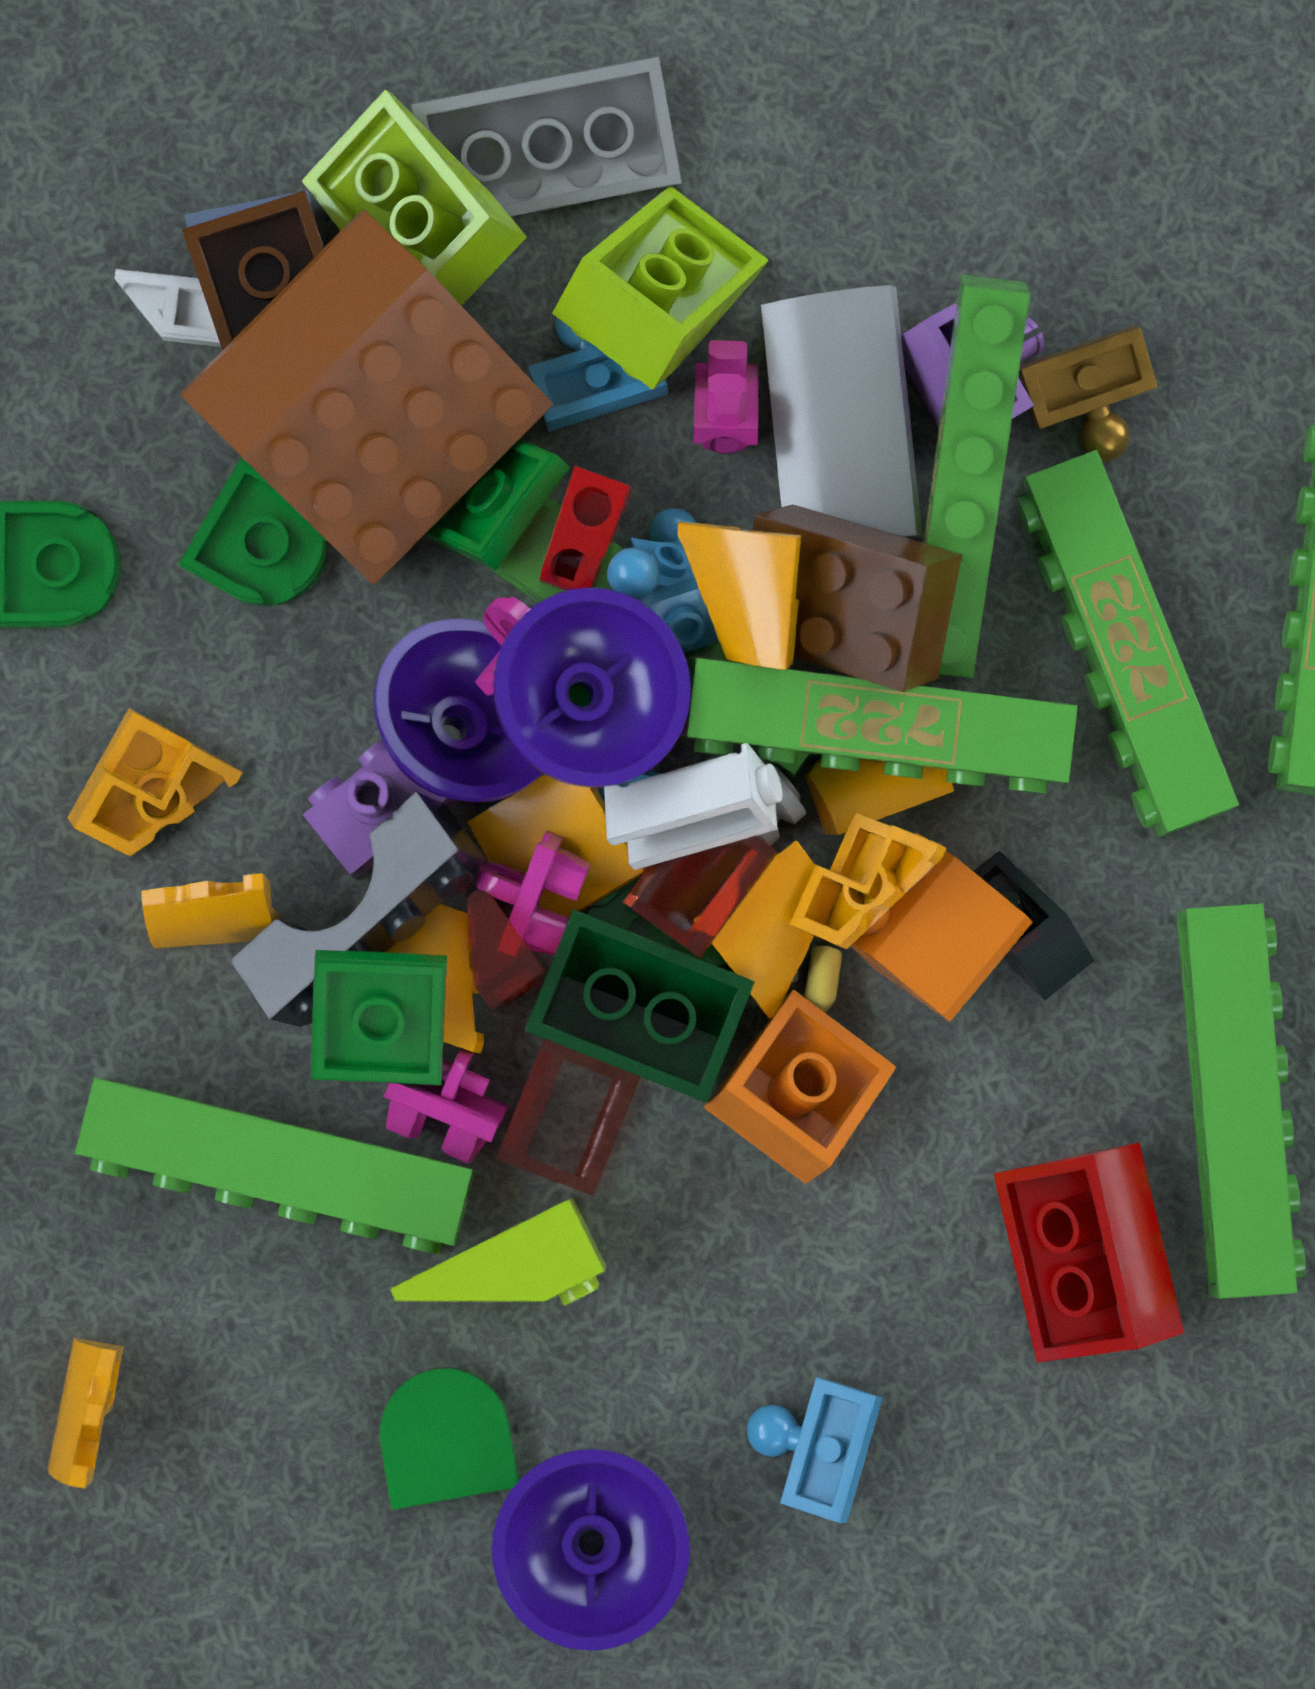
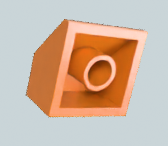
(943, 936)
(800, 1088)

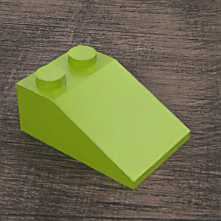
(417, 195)
(658, 286)
(525, 1263)

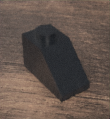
(1051, 947)

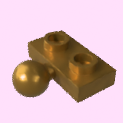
(1087, 382)

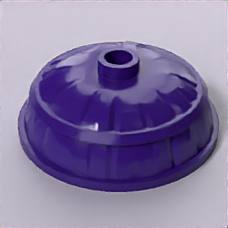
(632, 678)
(432, 685)
(580, 1595)

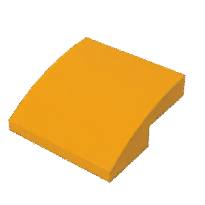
(517, 824)

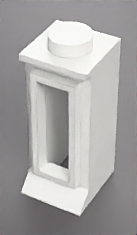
(693, 808)

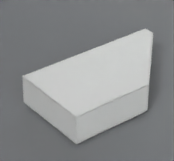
(171, 306)

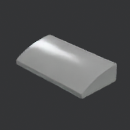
(562, 136)
(843, 407)

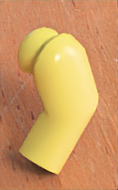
(823, 976)

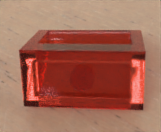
(680, 888)
(500, 957)
(534, 1104)

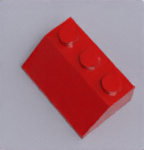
(1089, 1254)

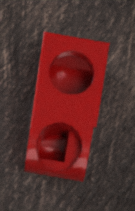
(584, 530)

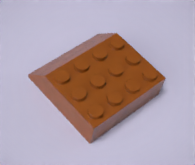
(367, 397)

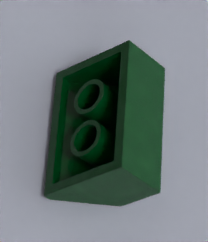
(639, 1006)

